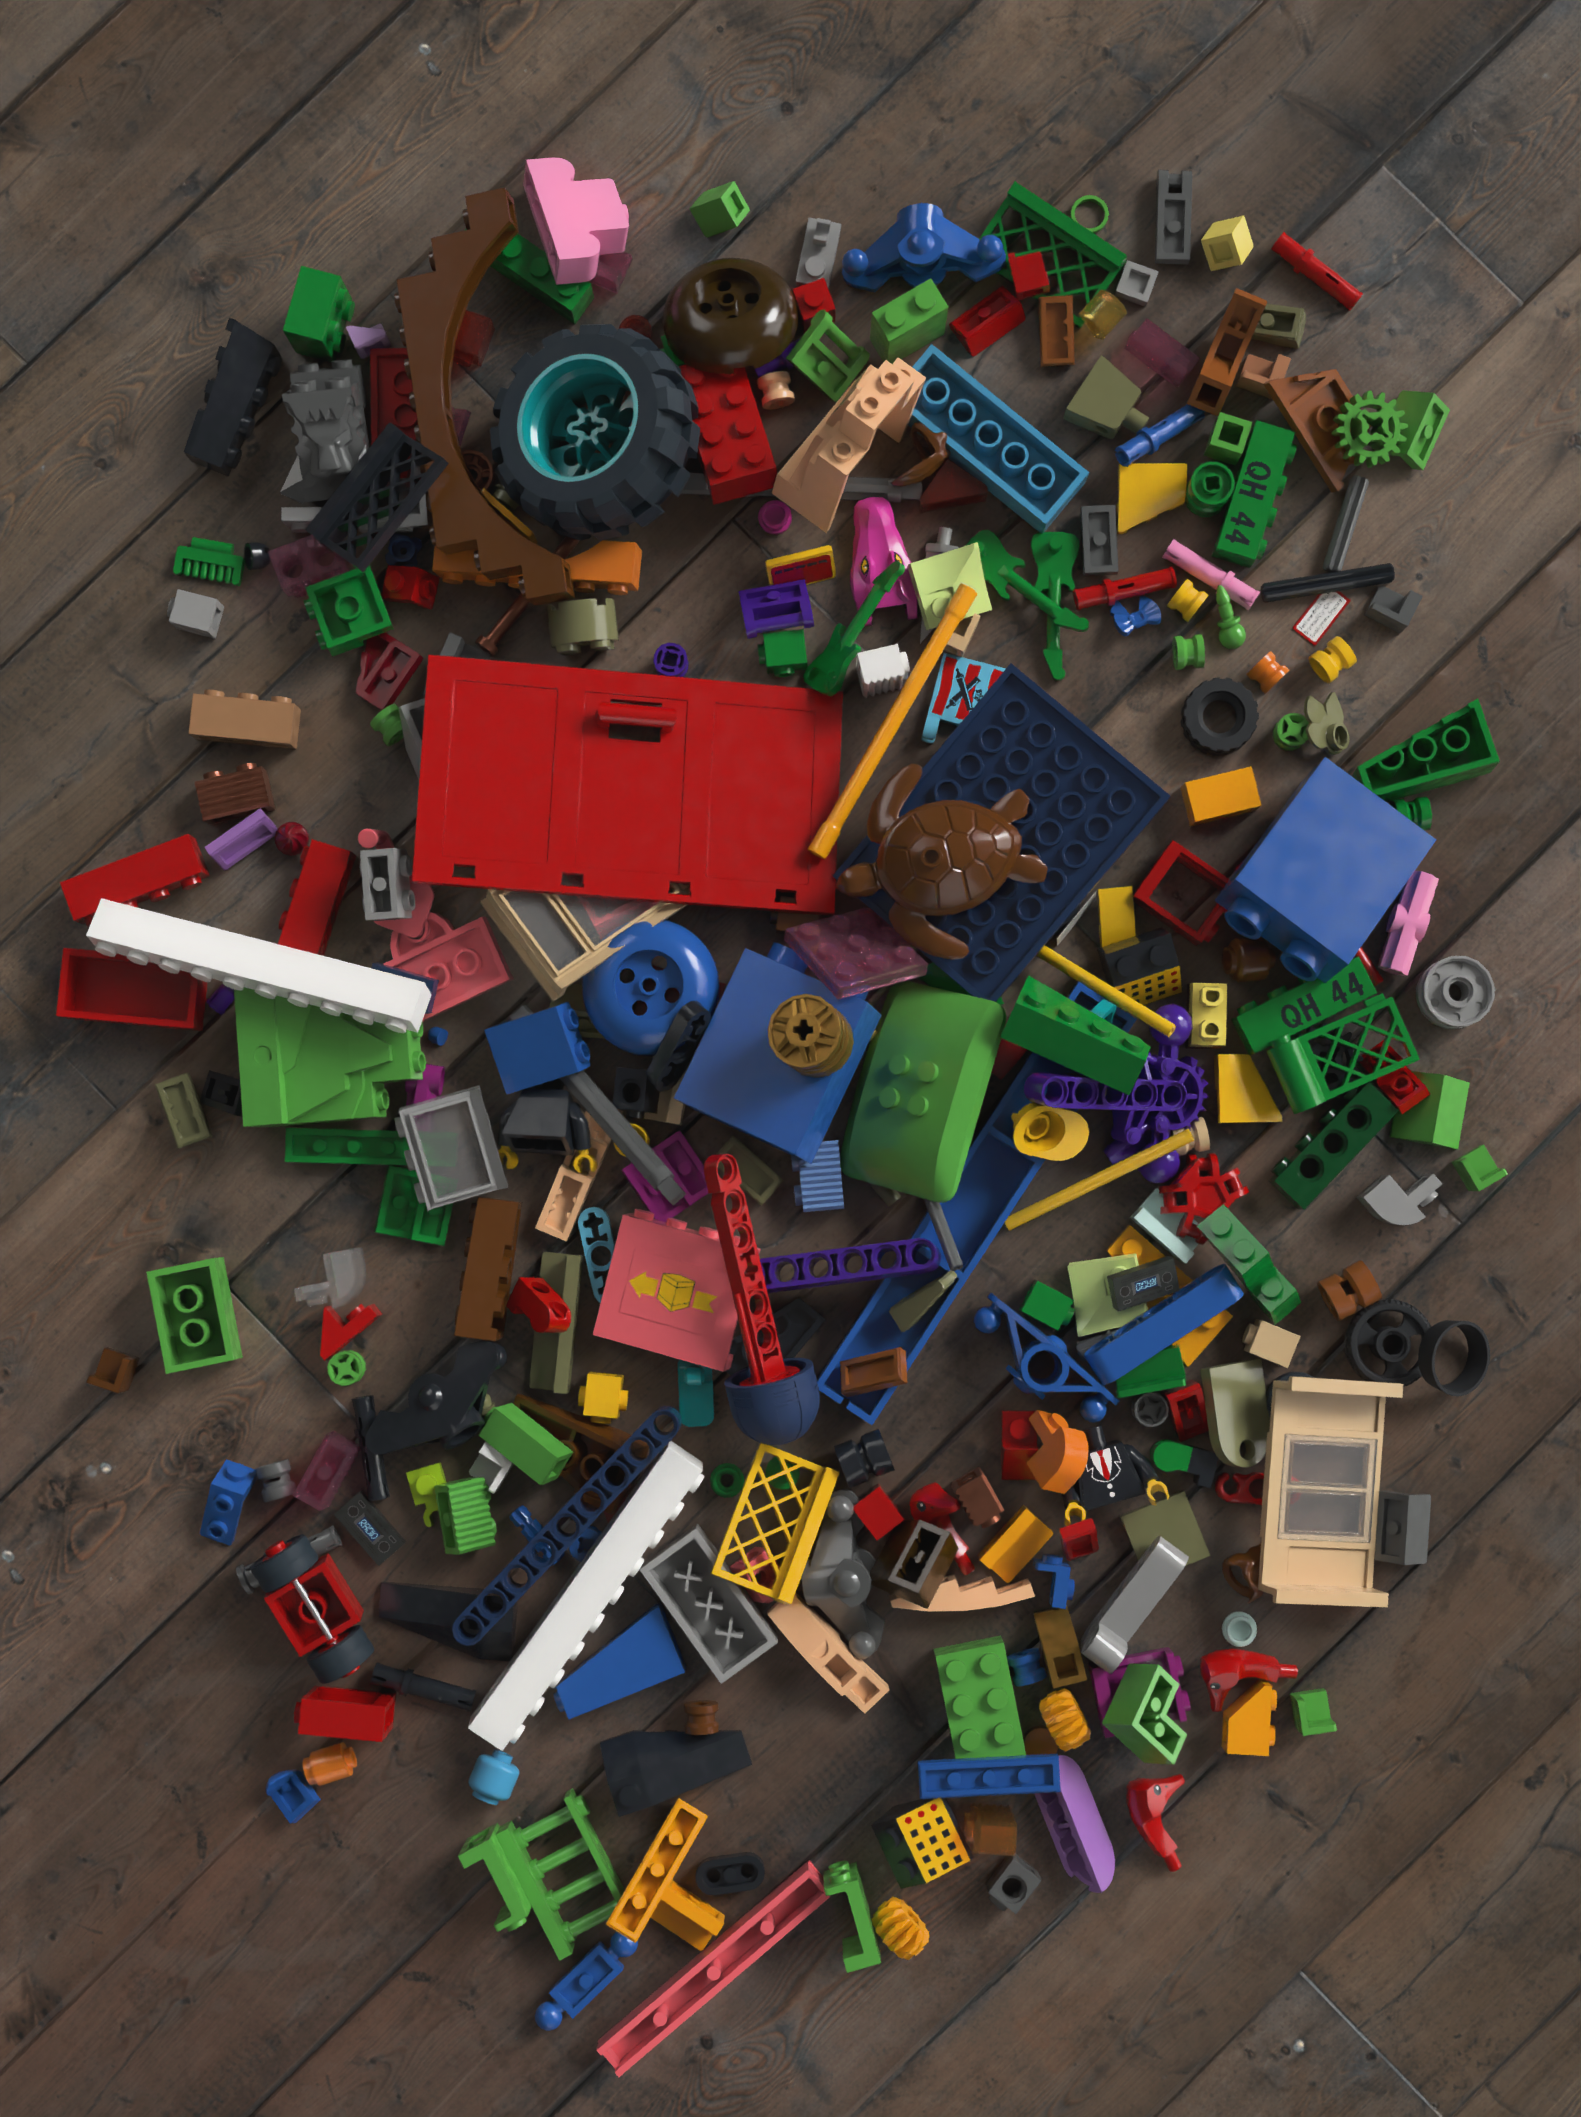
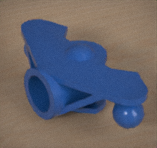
(922, 248)
(1092, 1408)

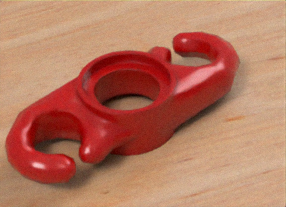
(1242, 1494)

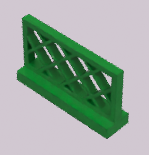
(1065, 230)

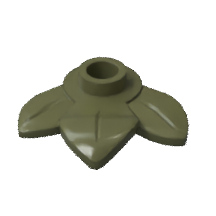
(1326, 724)

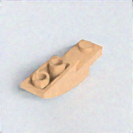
(828, 1653)

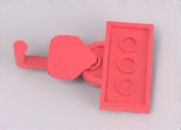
(462, 958)

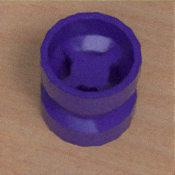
(671, 666)

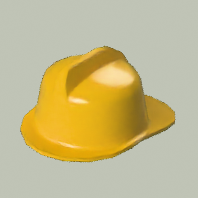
(1049, 1132)

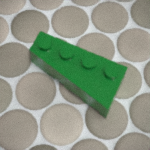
(1435, 757)
(1075, 1037)

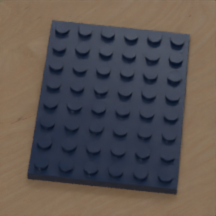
(1078, 821)

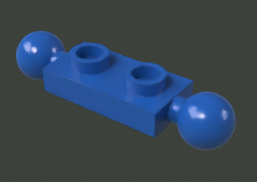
(584, 1981)

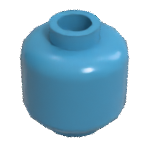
(493, 1777)

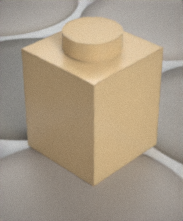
(1270, 1342)

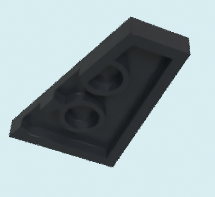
(794, 1327)

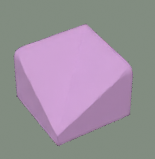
(368, 338)

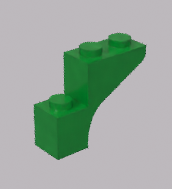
(1250, 1264)

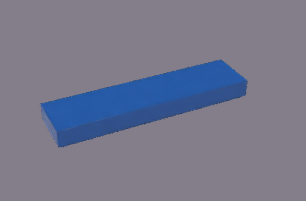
(989, 1776)

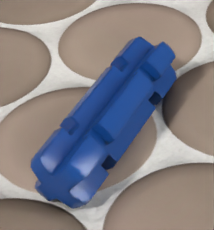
(530, 1528)

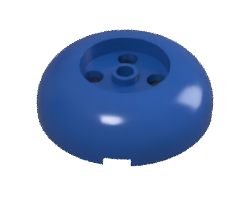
(611, 1001)

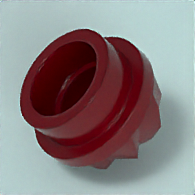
(291, 838)

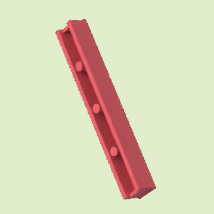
(713, 1968)

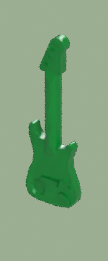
(1054, 558)
(999, 571)
(830, 667)

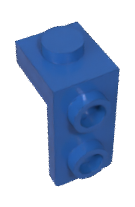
(226, 1501)

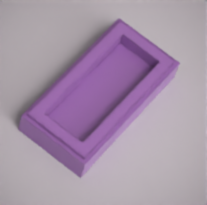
(241, 839)

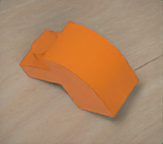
(1062, 1455)

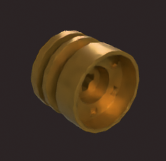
(824, 1049)

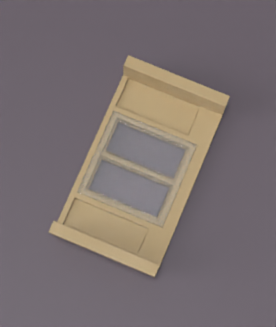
(1323, 1491)

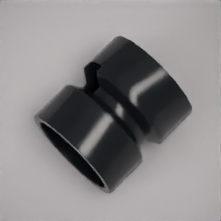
(864, 1458)

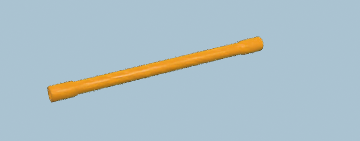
(832, 826)

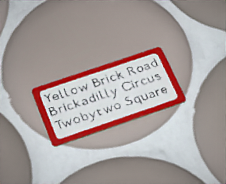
(1321, 616)

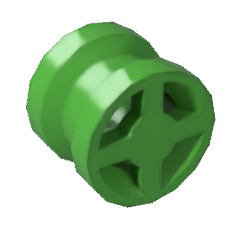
(1188, 652)
(388, 724)
(1296, 728)
(342, 1372)

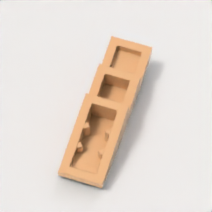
(571, 1187)
(970, 1596)

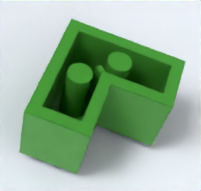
(1140, 1714)

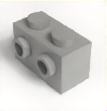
(386, 884)

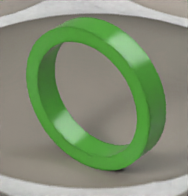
(1099, 201)

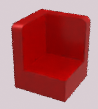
(1028, 275)
(878, 1512)

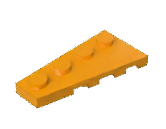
(1197, 1340)

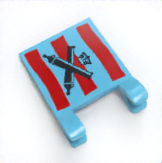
(957, 691)

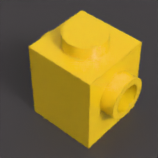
(603, 1397)

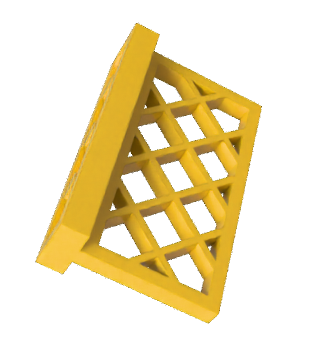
(803, 1533)

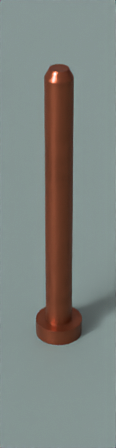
(490, 641)

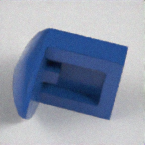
(291, 1794)

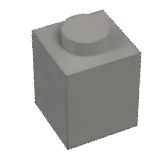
(195, 613)

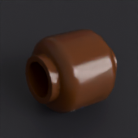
(1248, 959)

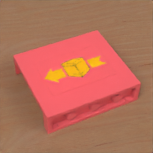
(669, 1291)

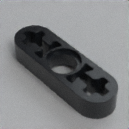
(669, 1064)

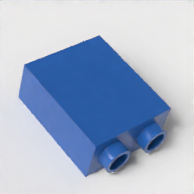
(1324, 873)
(742, 1079)

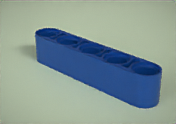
(1163, 1324)

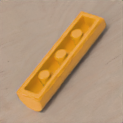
(656, 1870)

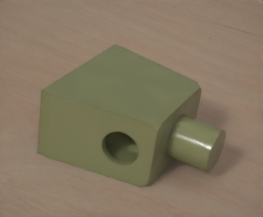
(1106, 402)

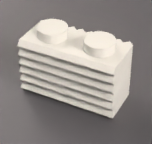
(882, 669)

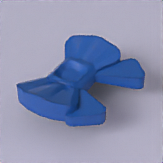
(1148, 614)

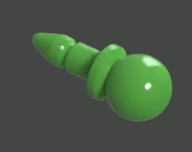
(1231, 634)

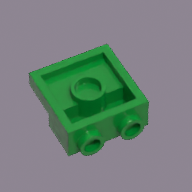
(347, 610)

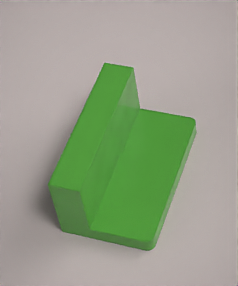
(1425, 419)

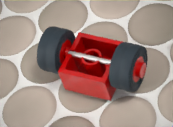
(314, 1607)

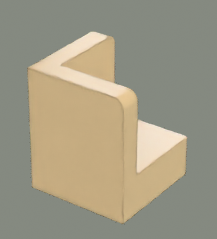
(962, 635)

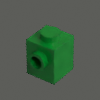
(783, 652)

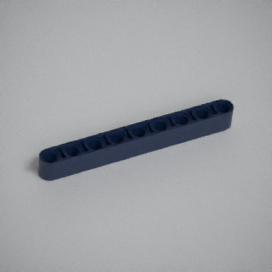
(553, 1535)

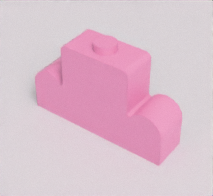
(574, 218)

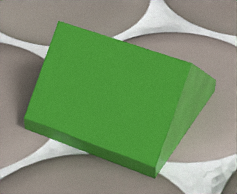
(1437, 1117)

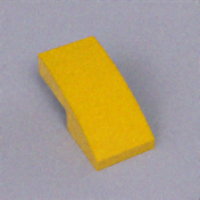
(1115, 914)

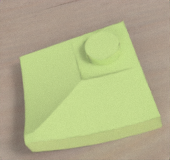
(939, 577)
(1092, 1294)

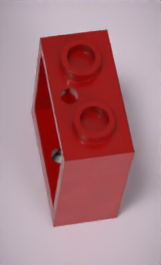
(1173, 852)
(346, 1713)

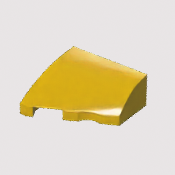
(1148, 491)
(1241, 1091)

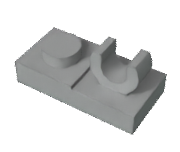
(818, 251)

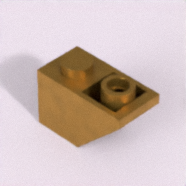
(1060, 1647)

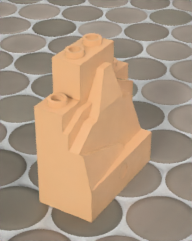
(821, 465)

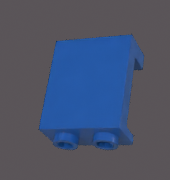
(538, 1047)

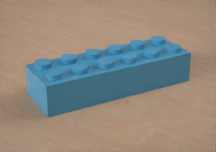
(995, 442)

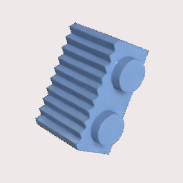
(821, 1180)

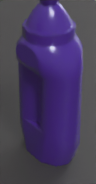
(1119, 1150)

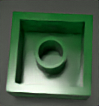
(318, 314)

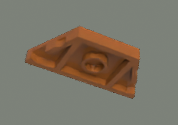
(1309, 408)

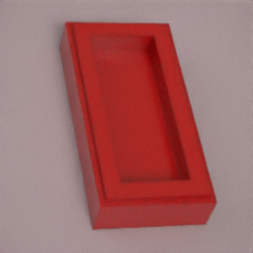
(1079, 1539)

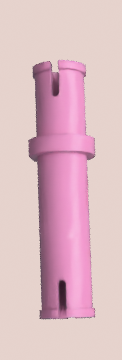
(1210, 574)

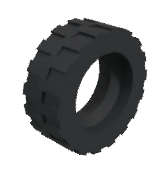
(1238, 698)

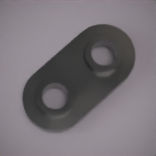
(731, 1875)

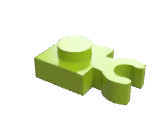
(422, 1488)

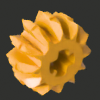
(1065, 1719)
(900, 1928)

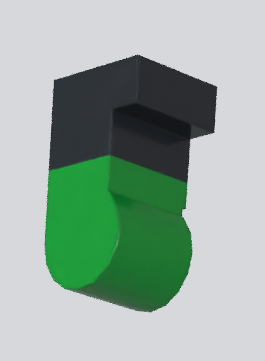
(1173, 1456)

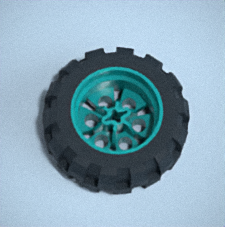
(622, 481)

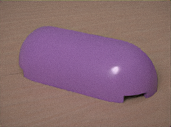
(1078, 1828)

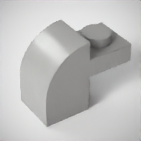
(1392, 1205)

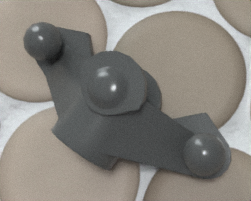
(840, 1578)

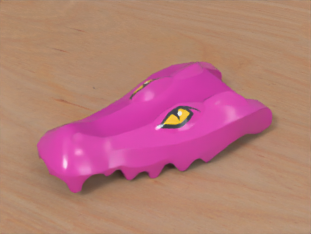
(874, 549)

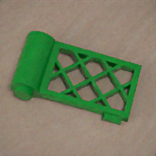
(1298, 1066)

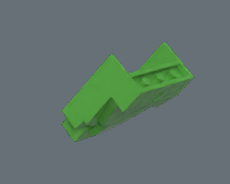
(316, 1065)

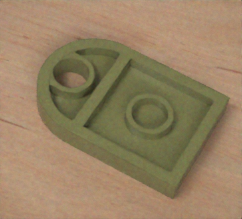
(1236, 1411)

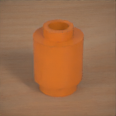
(329, 1764)

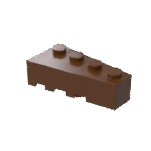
(488, 1269)

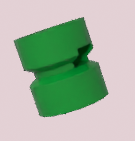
(1209, 489)

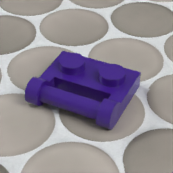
(776, 600)

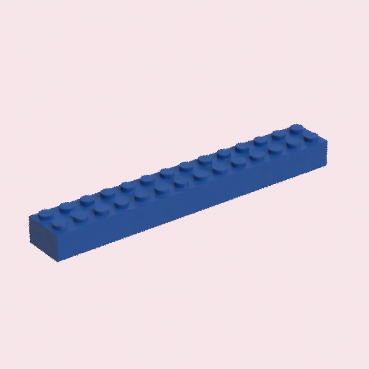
(987, 1193)

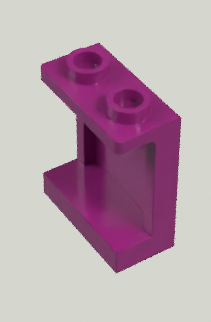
(1106, 1684)

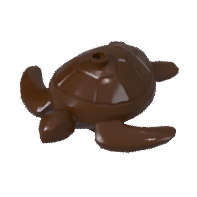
(939, 859)

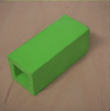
(525, 1443)

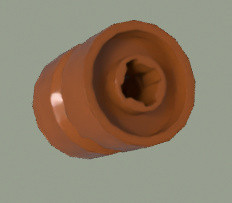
(1360, 1284)

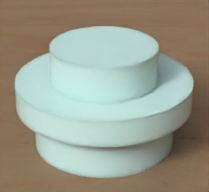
(1239, 1629)

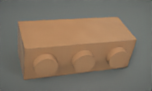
(245, 720)

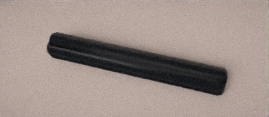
(1327, 582)

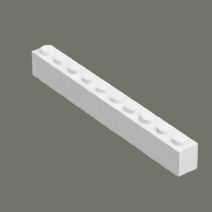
(260, 966)
(586, 1595)

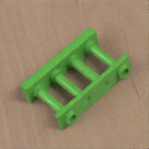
(531, 1872)

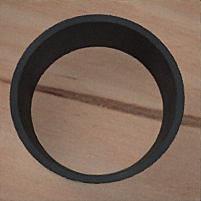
(1477, 1359)

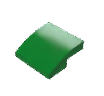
(404, 1216)

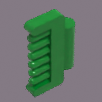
(212, 553)

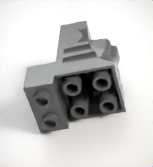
(328, 424)

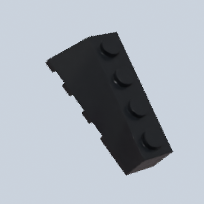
(232, 399)

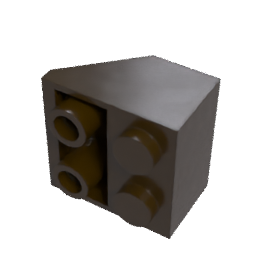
(914, 1561)

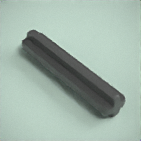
(1345, 524)

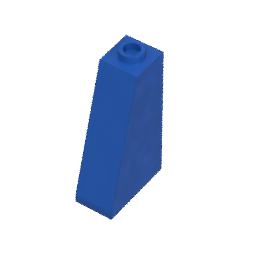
(624, 1665)

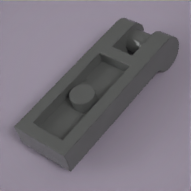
(1173, 218)

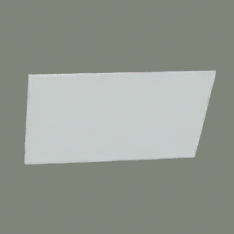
(1076, 918)

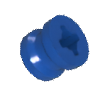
(588, 1538)
(1026, 1667)

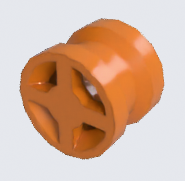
(1267, 672)

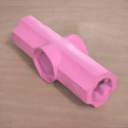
(1408, 923)

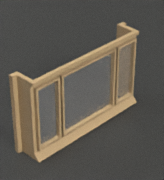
(569, 934)

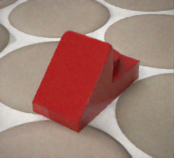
(338, 1334)
(1017, 1444)

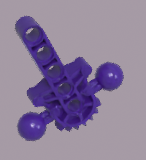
(1149, 1107)

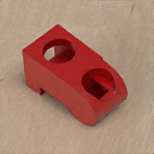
(540, 1304)

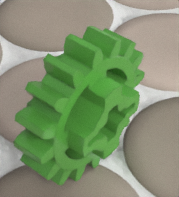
(1384, 432)

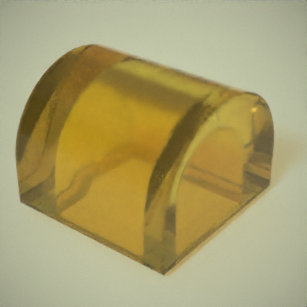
(1103, 314)

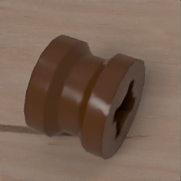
(701, 1717)

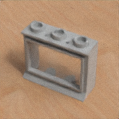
(451, 1148)

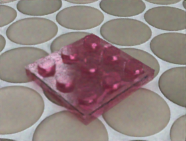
(855, 952)

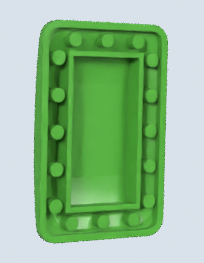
(922, 1090)

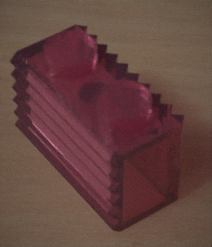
(327, 1470)

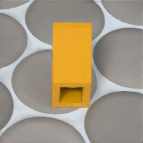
(1247, 1721)

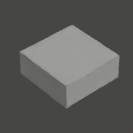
(1136, 283)

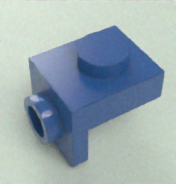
(1061, 1586)

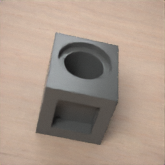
(1012, 1868)

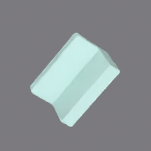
(1164, 1227)

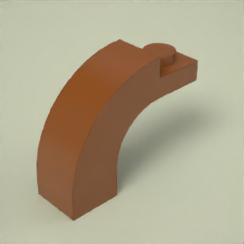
(1226, 352)

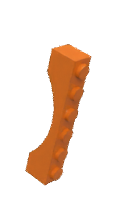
(604, 566)

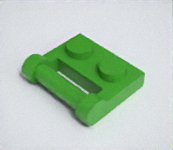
(820, 364)

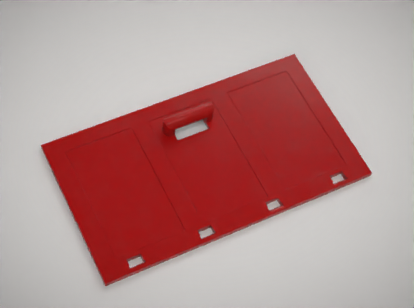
(537, 790)

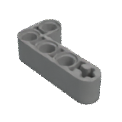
(1131, 1603)

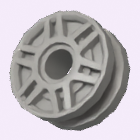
(1475, 988)

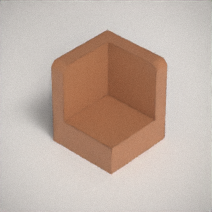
(1258, 371)

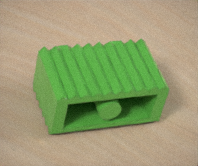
(465, 1515)

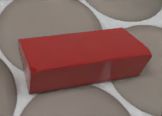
(988, 321)

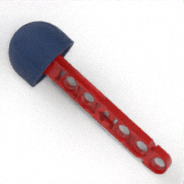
(774, 1396)

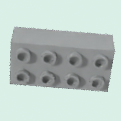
(709, 1609)

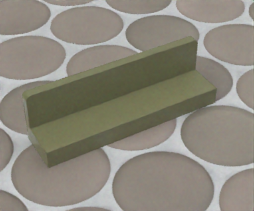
(555, 1351)

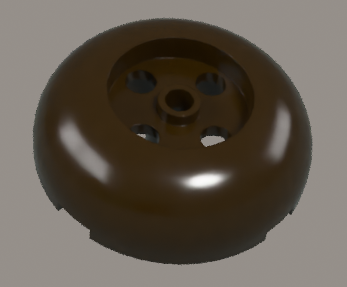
(730, 316)

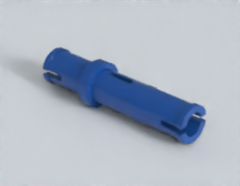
(1149, 439)

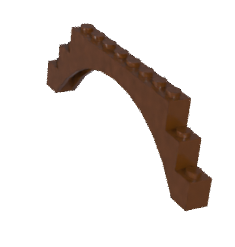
(432, 317)

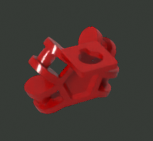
(1202, 1193)

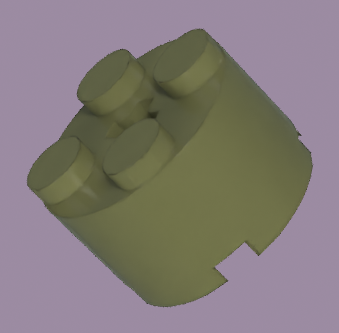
(581, 625)

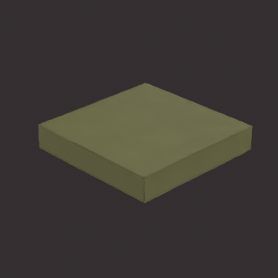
(1170, 1520)

